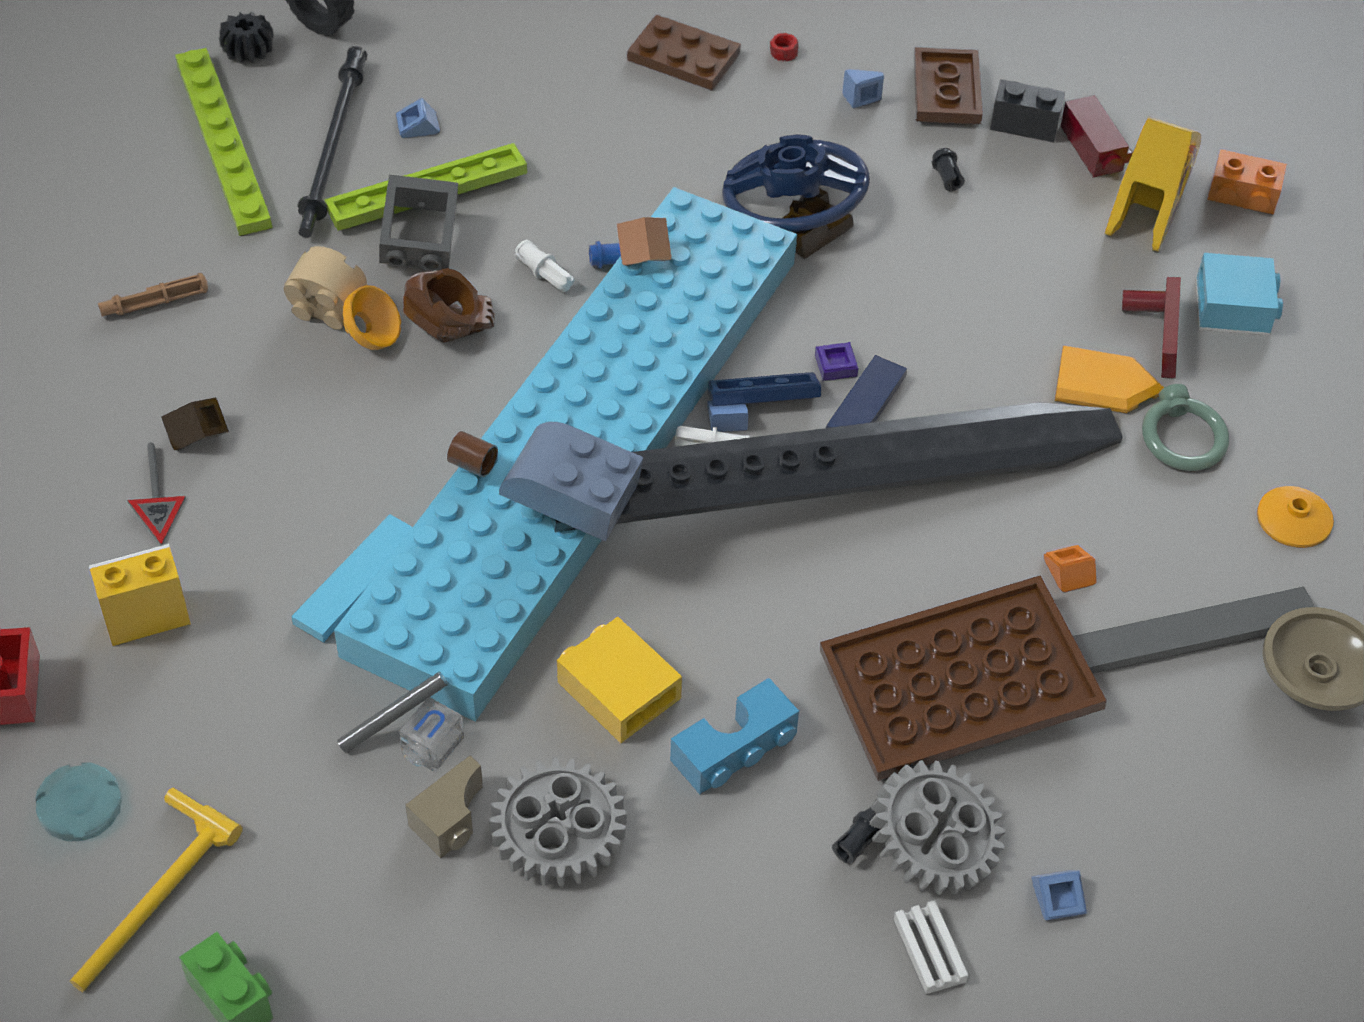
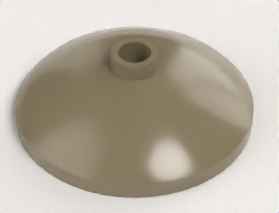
(1322, 643)

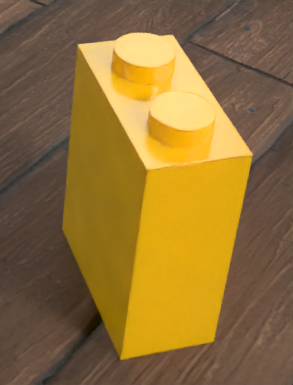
(618, 679)

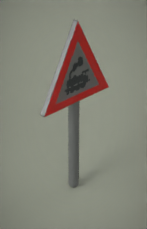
(156, 512)

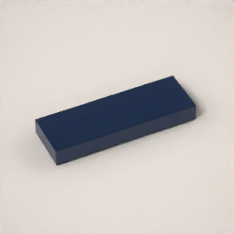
(764, 389)
(869, 393)

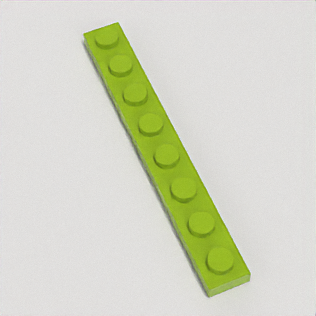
(223, 142)

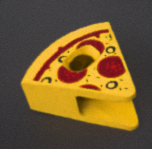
(1156, 175)

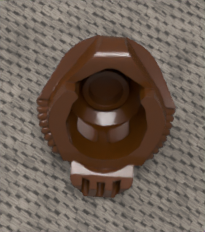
(432, 306)

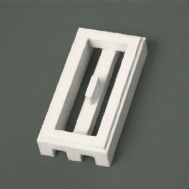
(945, 940)

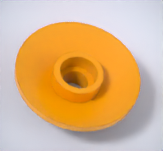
(1295, 516)

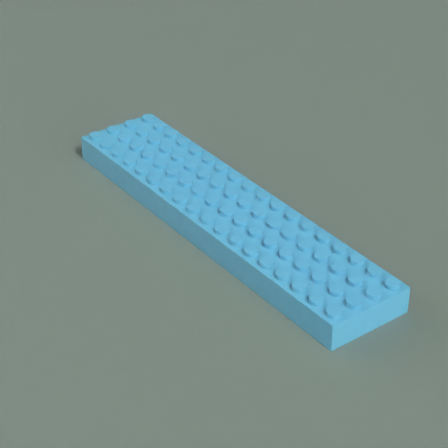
(628, 369)

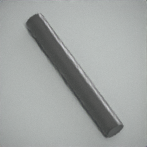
(392, 712)

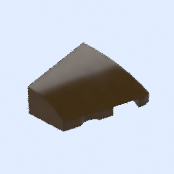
(814, 239)

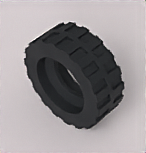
(321, 19)

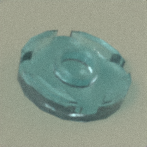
(78, 802)

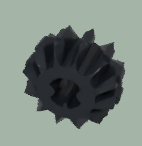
(246, 37)

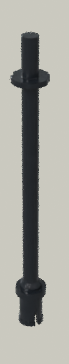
(312, 207)

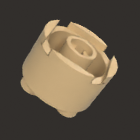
(321, 285)

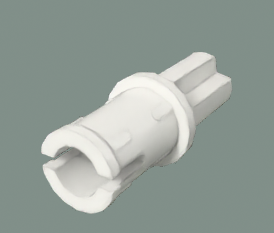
(543, 265)
(690, 436)

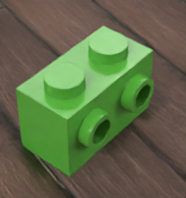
(224, 983)

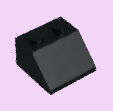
(1027, 110)

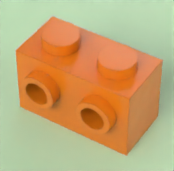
(1247, 181)

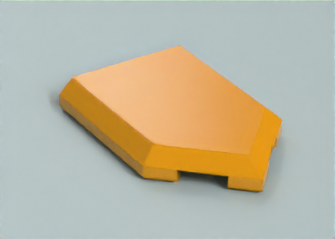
(1103, 380)

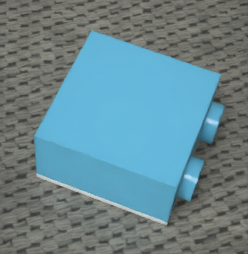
(1238, 294)

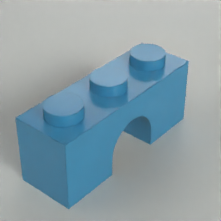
(712, 756)

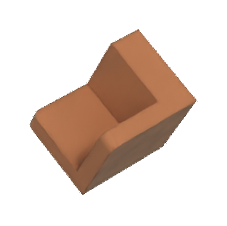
(644, 240)

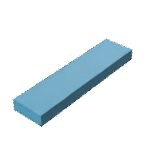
(341, 590)

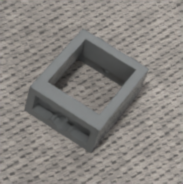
(424, 195)

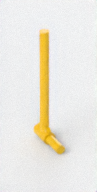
(212, 829)

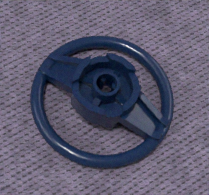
(799, 168)

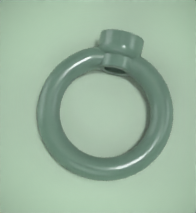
(1177, 402)

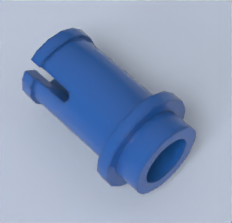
(603, 254)

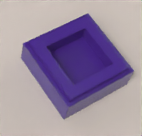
(836, 361)

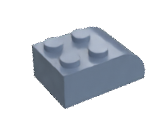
(573, 478)

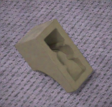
(442, 811)

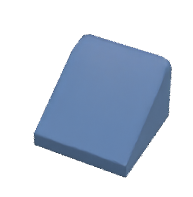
(862, 87)
(417, 120)
(728, 417)
(1060, 894)

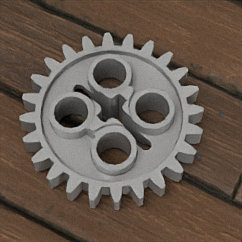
(558, 821)
(971, 848)

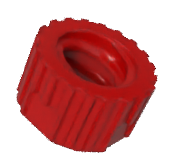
(784, 40)

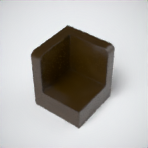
(194, 423)

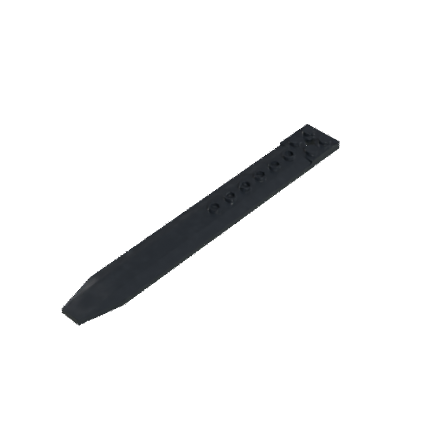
(863, 458)

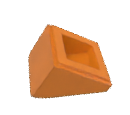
(1071, 568)

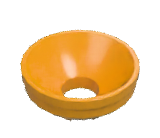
(377, 312)

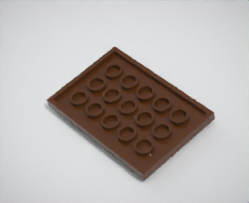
(961, 676)

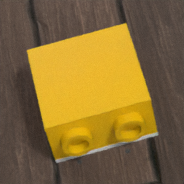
(140, 594)

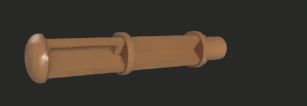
(155, 295)

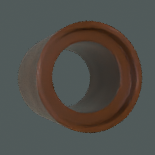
(472, 454)

